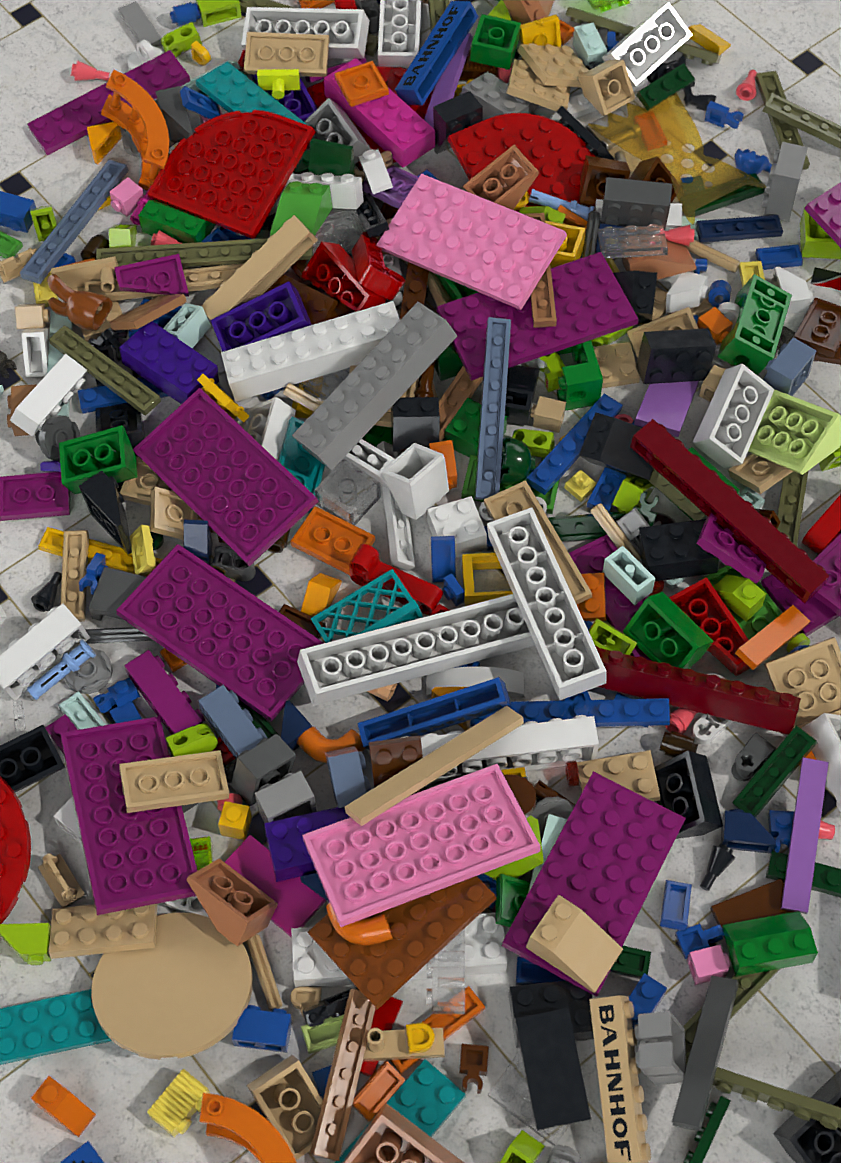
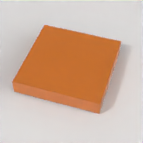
(361, 83)

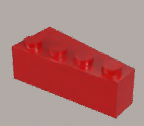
(336, 274)
(710, 613)

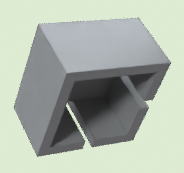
(288, 794)
(661, 1047)

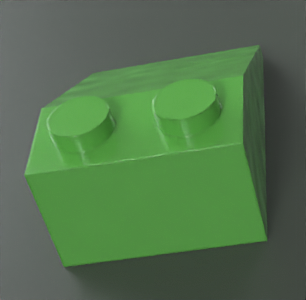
(307, 202)

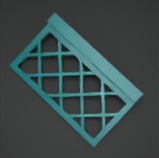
(399, 615)

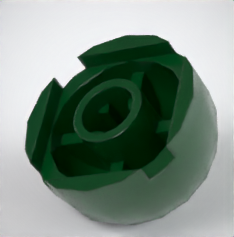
(515, 461)

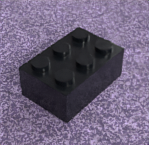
(675, 356)
(672, 551)
(552, 996)

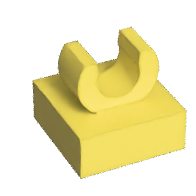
(580, 485)

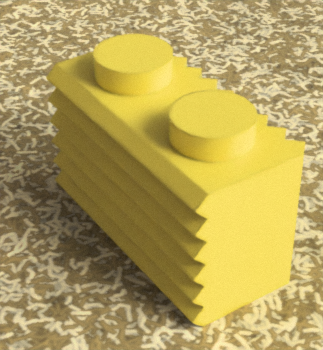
(178, 1103)

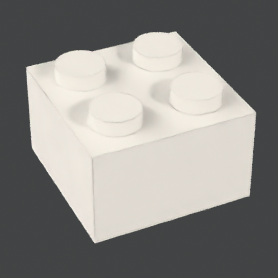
(459, 520)

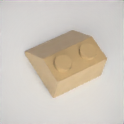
(607, 86)

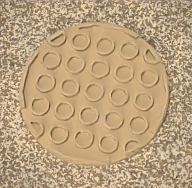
(176, 994)

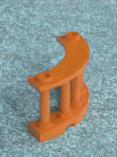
(142, 121)
(245, 1127)

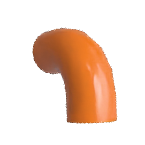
(316, 745)
(365, 931)

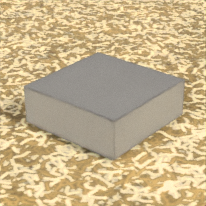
(631, 523)

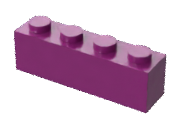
(162, 693)

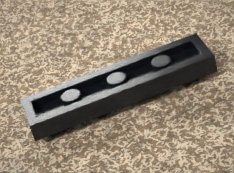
(371, 217)

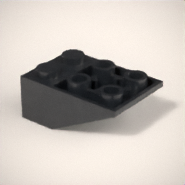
(520, 393)

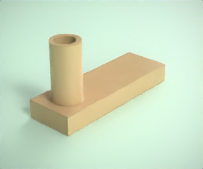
(76, 274)
(394, 1046)

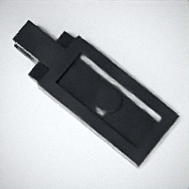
(332, 1006)

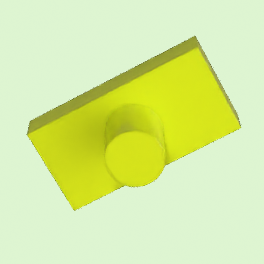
(278, 81)

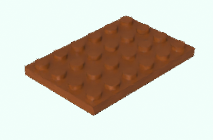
(418, 932)

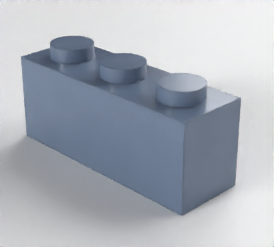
(230, 721)

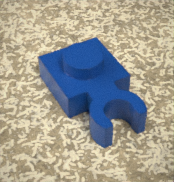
(119, 694)
(780, 826)

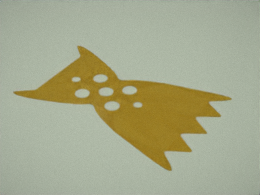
(644, 135)

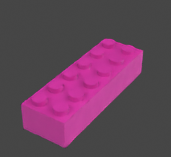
(386, 121)

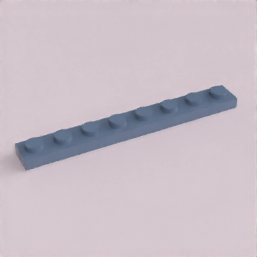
(73, 222)
(492, 407)

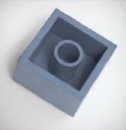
(790, 367)
(346, 775)

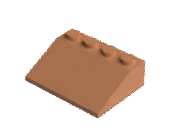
(397, 1140)

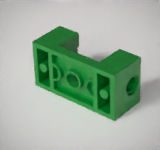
(758, 325)
(580, 383)

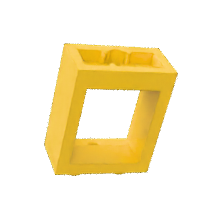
(479, 561)

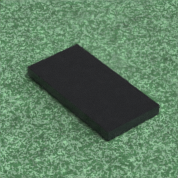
(552, 1069)

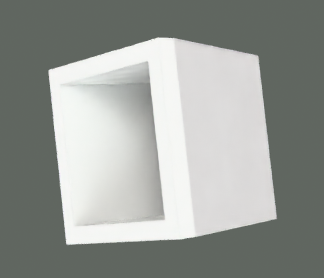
(417, 479)

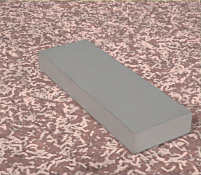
(139, 24)

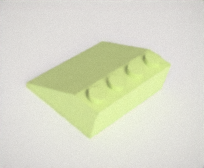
(796, 433)

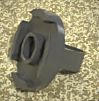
(52, 432)

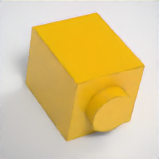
(235, 820)

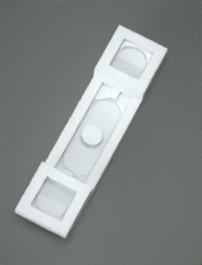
(474, 675)

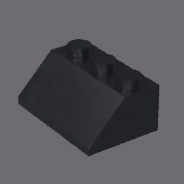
(29, 759)
(689, 791)

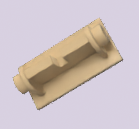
(11, 267)
(60, 879)

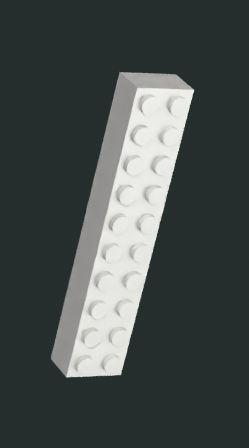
(413, 649)

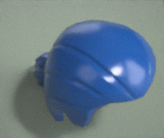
(751, 162)

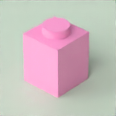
(125, 196)
(708, 963)

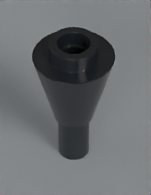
(660, 71)
(45, 597)
(719, 860)

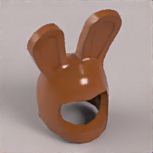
(79, 305)

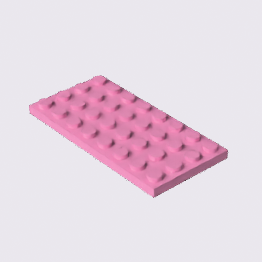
(472, 241)
(421, 845)

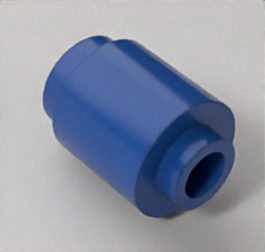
(184, 14)
(719, 293)

